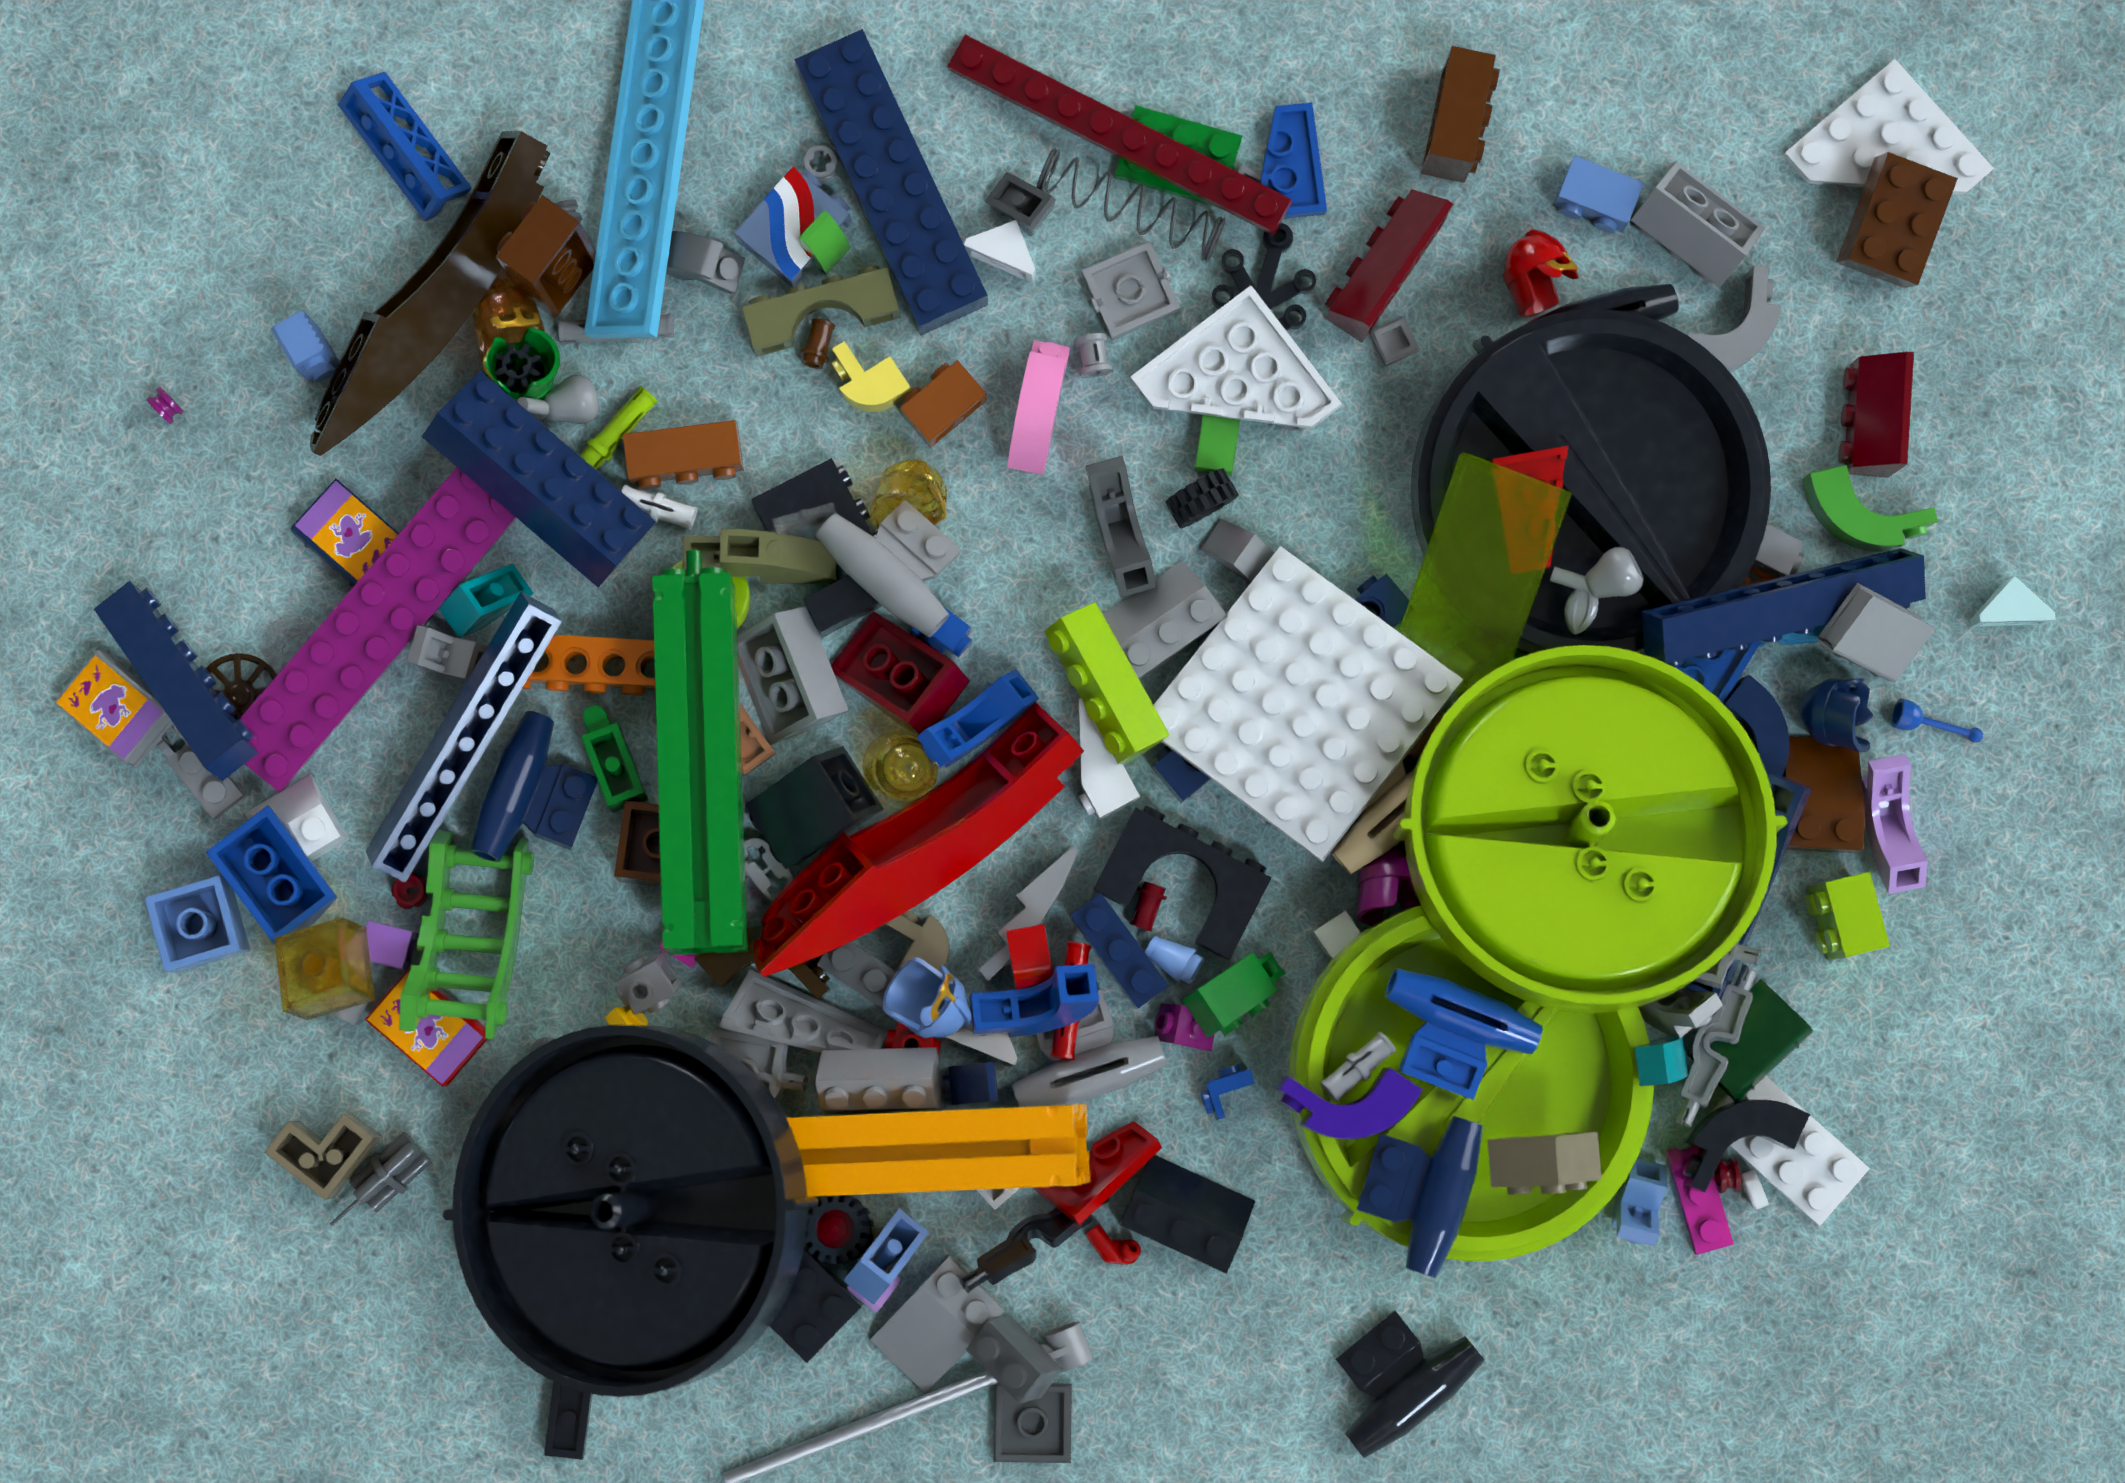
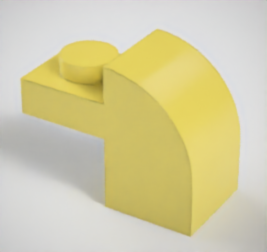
(869, 390)

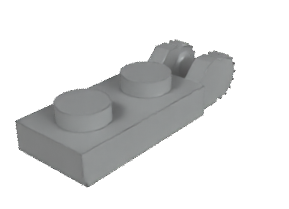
(210, 792)

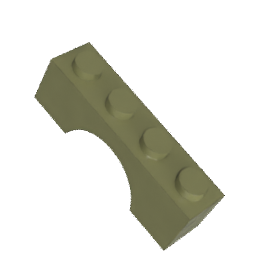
(775, 320)

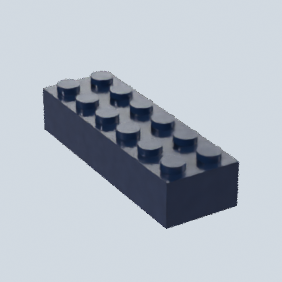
(538, 478)

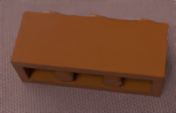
(683, 454)

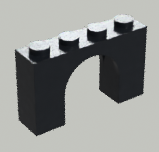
(823, 484)
(1237, 884)

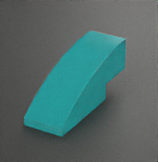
(1661, 1061)

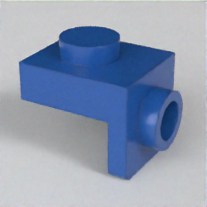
(1230, 1079)

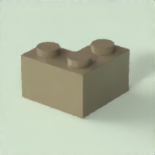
(1547, 1161)
(327, 1162)

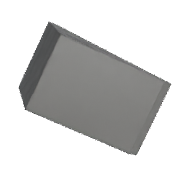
(1237, 550)

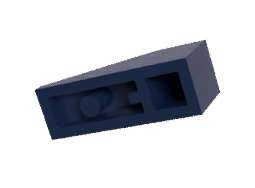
(971, 1083)

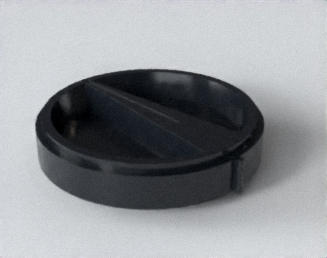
(1654, 462)
(629, 1209)

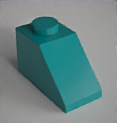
(483, 600)

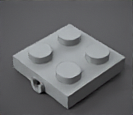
(1130, 290)

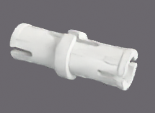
(681, 514)

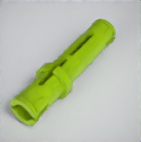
(624, 421)

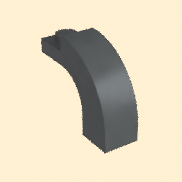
(1120, 526)

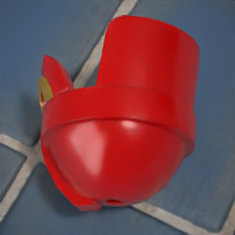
(1530, 268)

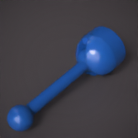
(1908, 716)

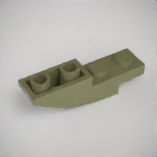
(765, 555)

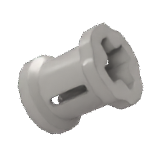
(1093, 355)

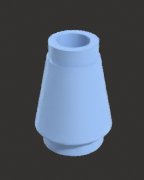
(1175, 959)

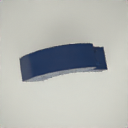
(1762, 721)

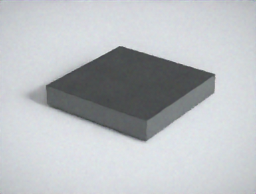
(1033, 1429)

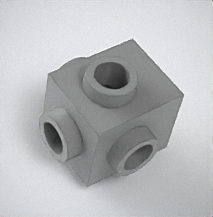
(647, 983)

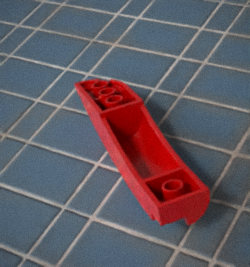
(918, 850)

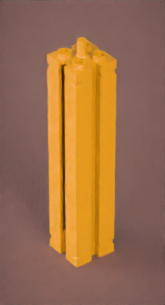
(943, 1150)

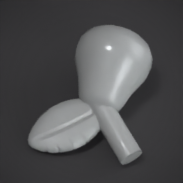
(570, 401)
(1611, 576)

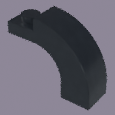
(1733, 1121)

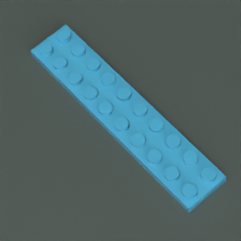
(644, 169)

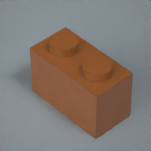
(942, 403)

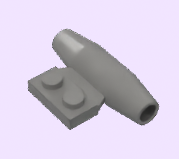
(895, 563)
(1097, 1064)

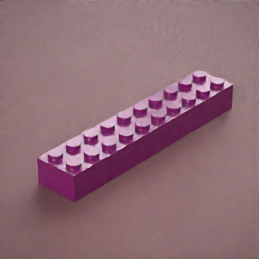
(372, 626)

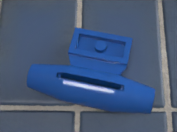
(1456, 1028)

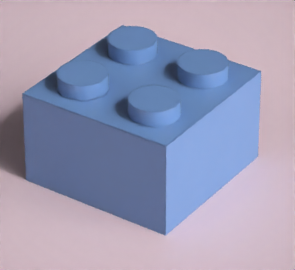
(197, 924)

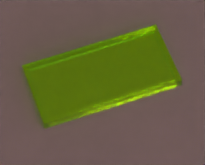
(1483, 567)

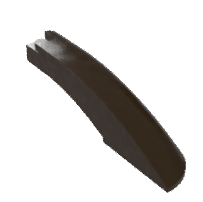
(436, 300)

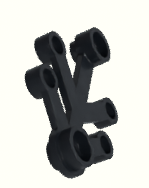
(1266, 278)

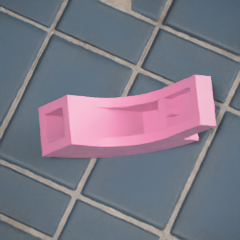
(1037, 407)

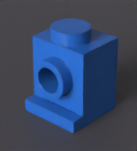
(950, 636)

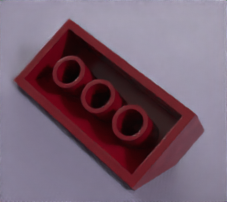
(1387, 263)

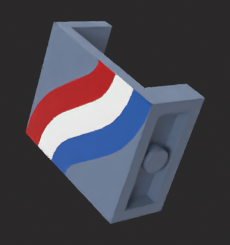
(782, 217)

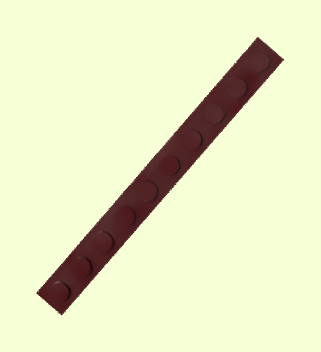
(1120, 135)

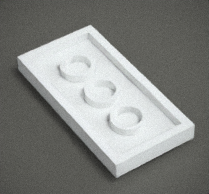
(1812, 1174)

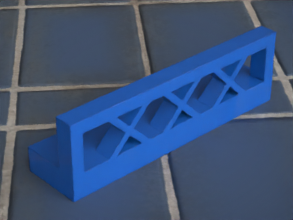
(396, 145)

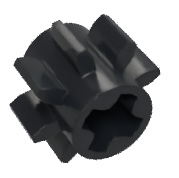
(509, 361)

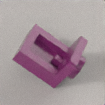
(1177, 1026)

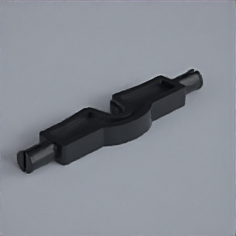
(1017, 1250)

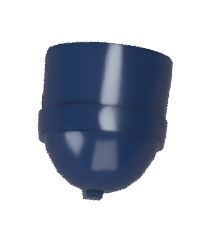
(1832, 712)

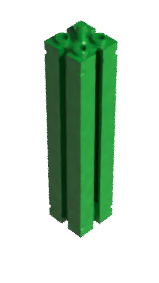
(699, 760)

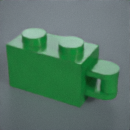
(611, 760)
(1233, 993)

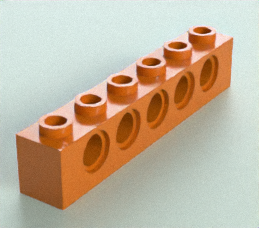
(598, 654)

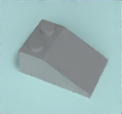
(936, 1325)

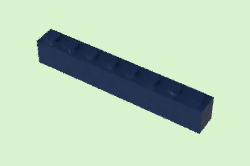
(1776, 606)
(463, 737)

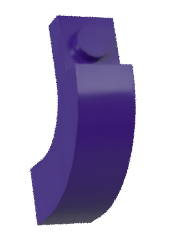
(1374, 1112)

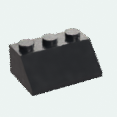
(1188, 1213)

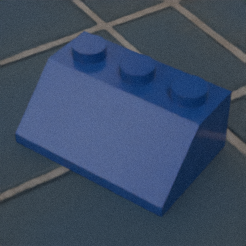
(272, 875)

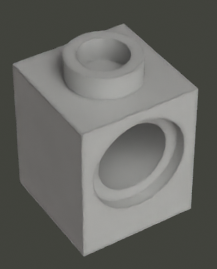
(1779, 553)

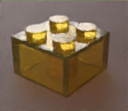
(324, 969)

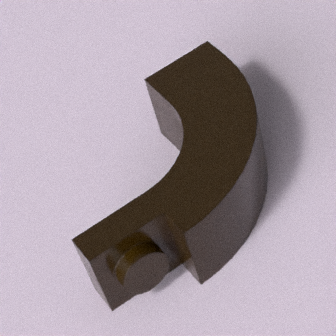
(725, 966)

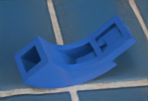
(978, 720)
(1037, 1009)

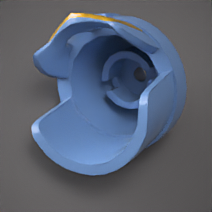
(927, 1000)

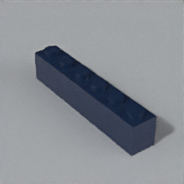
(177, 681)

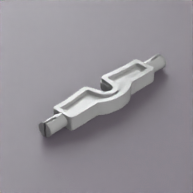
(1708, 1064)

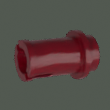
(1147, 906)

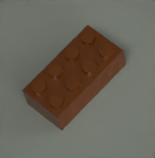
(547, 255)

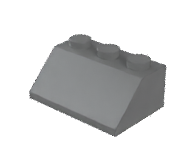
(1697, 224)
(1164, 619)
(789, 674)
(879, 1081)

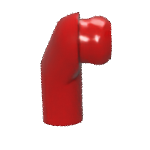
(1113, 1250)

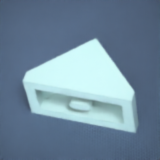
(2013, 606)

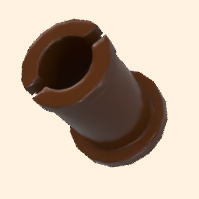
(817, 344)

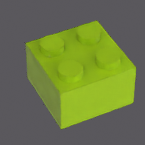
(1847, 916)

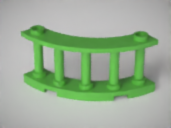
(432, 939)

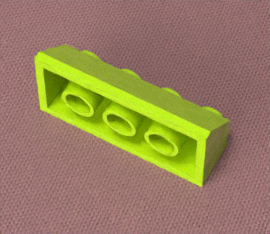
(1106, 683)

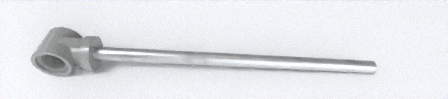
(1065, 1345)

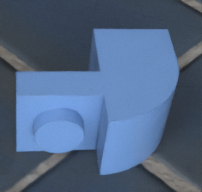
(1639, 1202)

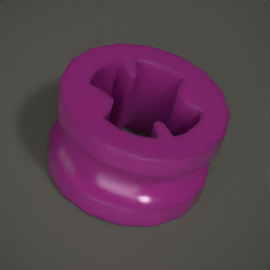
(164, 405)

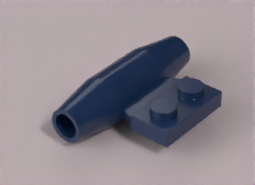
(529, 793)
(1427, 1190)

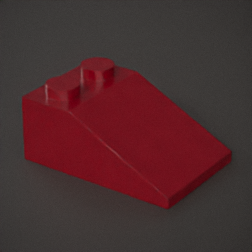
(899, 674)

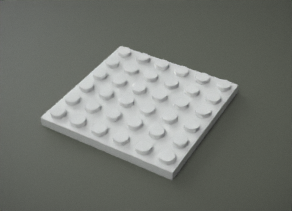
(1303, 703)

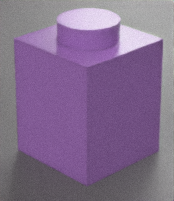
(390, 945)

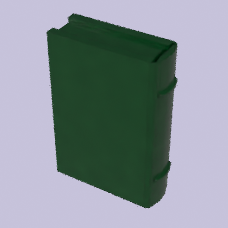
(1766, 1039)

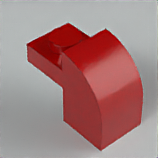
(1029, 956)

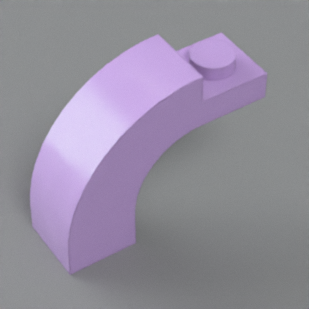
(1890, 825)

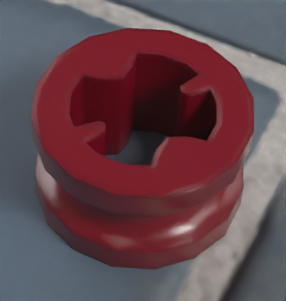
(1728, 1175)

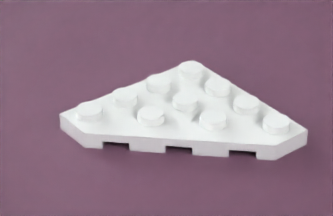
(1880, 118)
(1239, 368)

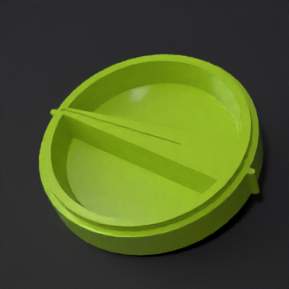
(1589, 829)
(1572, 1083)

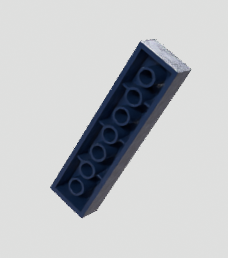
(891, 182)

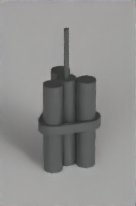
(387, 1174)

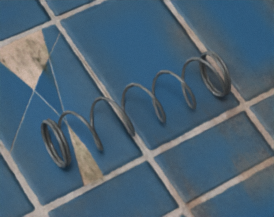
(1207, 249)

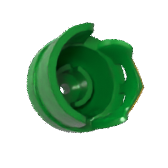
(541, 345)

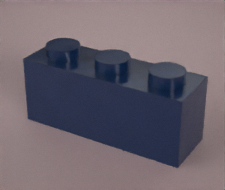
(1118, 951)

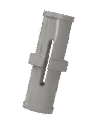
(1358, 1066)

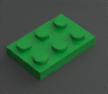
(1207, 140)

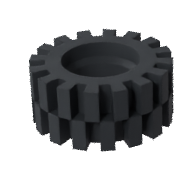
(1201, 498)

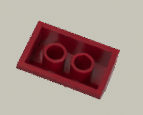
(1877, 414)

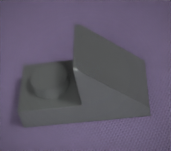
(1021, 202)

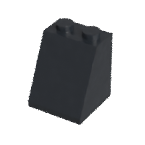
(813, 806)

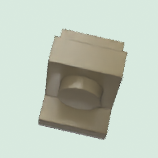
(929, 941)

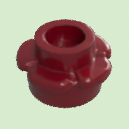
(406, 900)

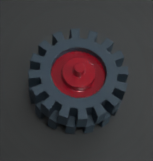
(838, 1229)

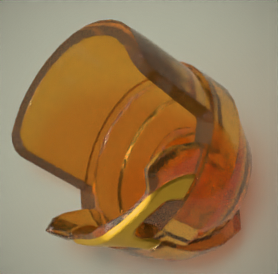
(505, 314)

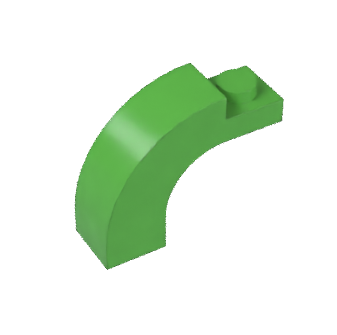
(1845, 517)

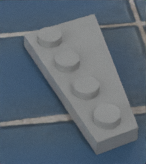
(796, 1019)

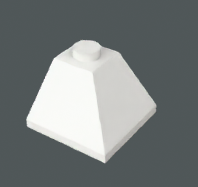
(306, 817)

